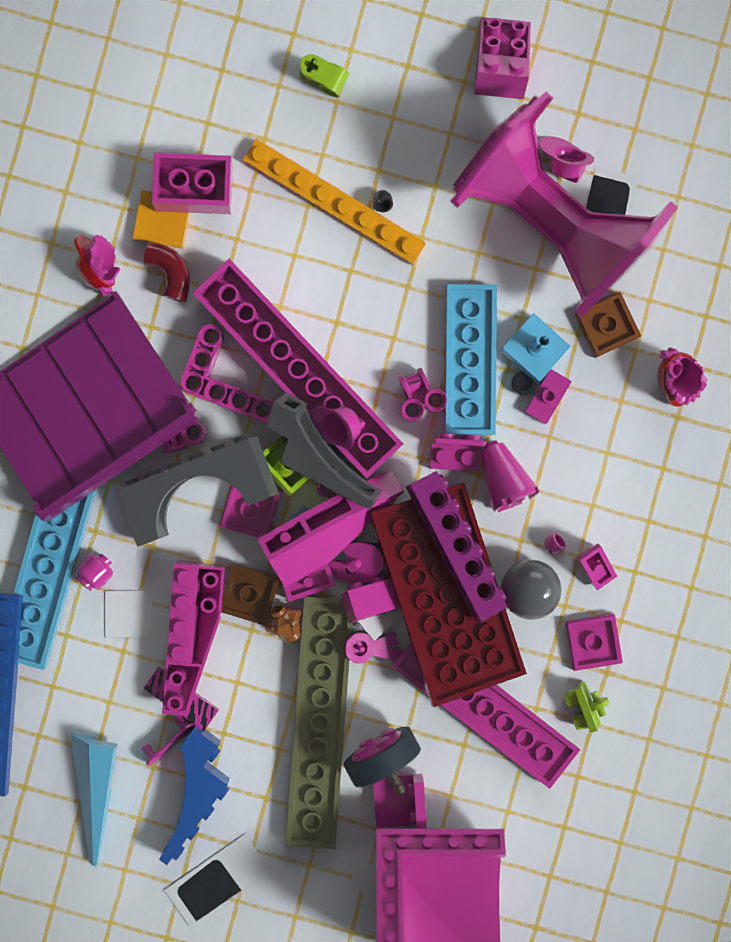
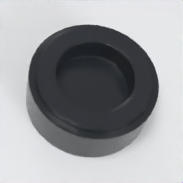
(523, 384)

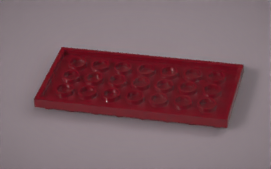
(449, 646)

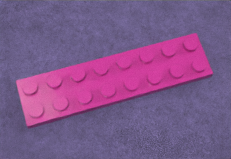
(505, 725)

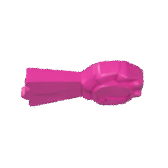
(361, 647)

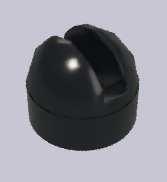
(385, 203)

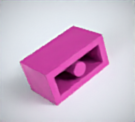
(369, 600)

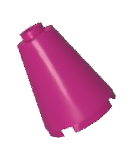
(505, 477)

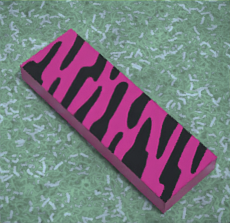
(201, 710)

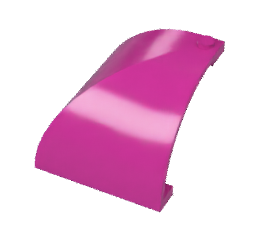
(438, 884)

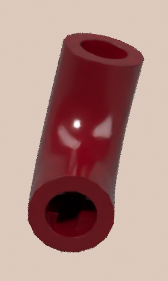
(173, 267)

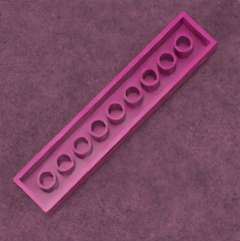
(292, 360)

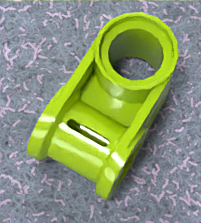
(326, 76)

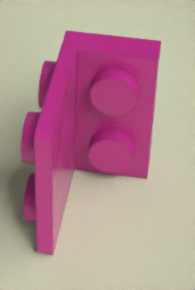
(456, 453)
(400, 809)

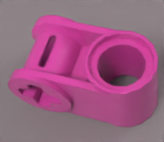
(184, 439)

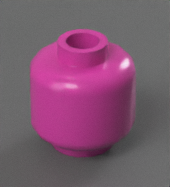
(94, 571)

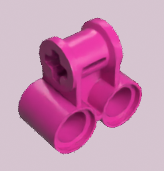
(419, 394)

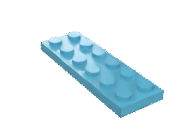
(471, 359)

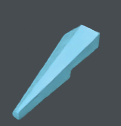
(94, 772)

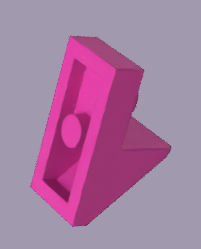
(596, 566)

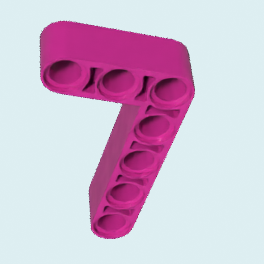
(207, 383)

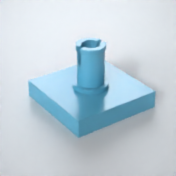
(535, 348)

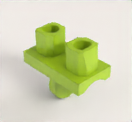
(588, 717)

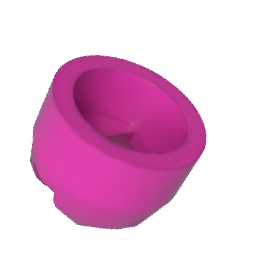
(555, 543)

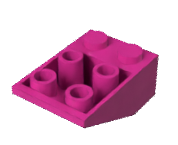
(503, 58)

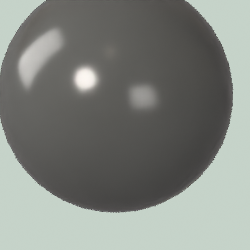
(531, 589)

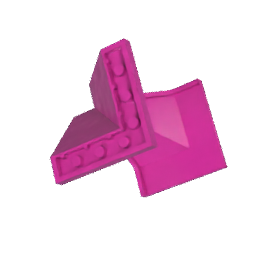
(592, 244)

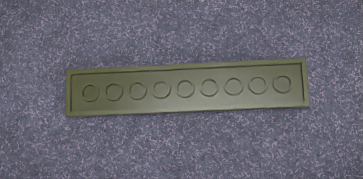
(318, 724)

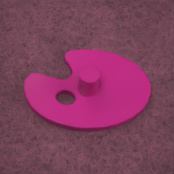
(363, 561)

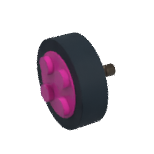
(383, 758)

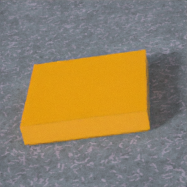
(159, 227)

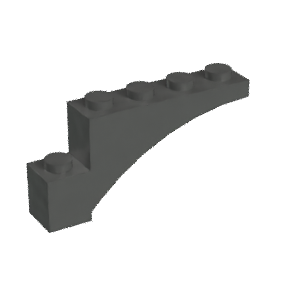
(311, 455)

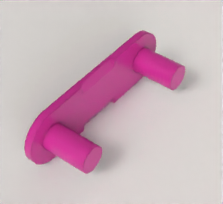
(154, 757)

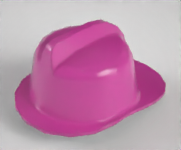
(566, 158)
(337, 425)

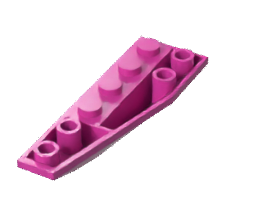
(323, 532)
(192, 627)

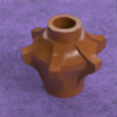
(285, 623)

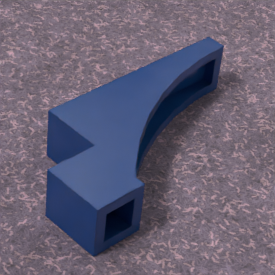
(202, 788)

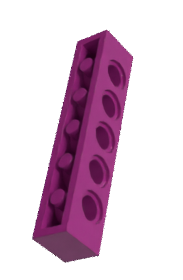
(455, 561)

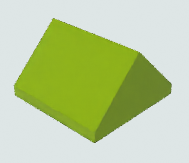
(283, 476)

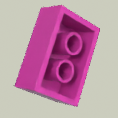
(192, 183)

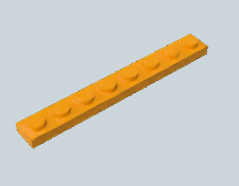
(334, 202)

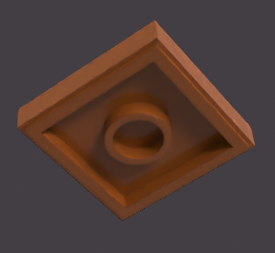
(608, 325)

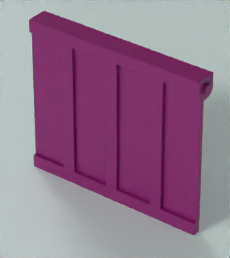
(87, 407)

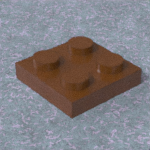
(249, 594)

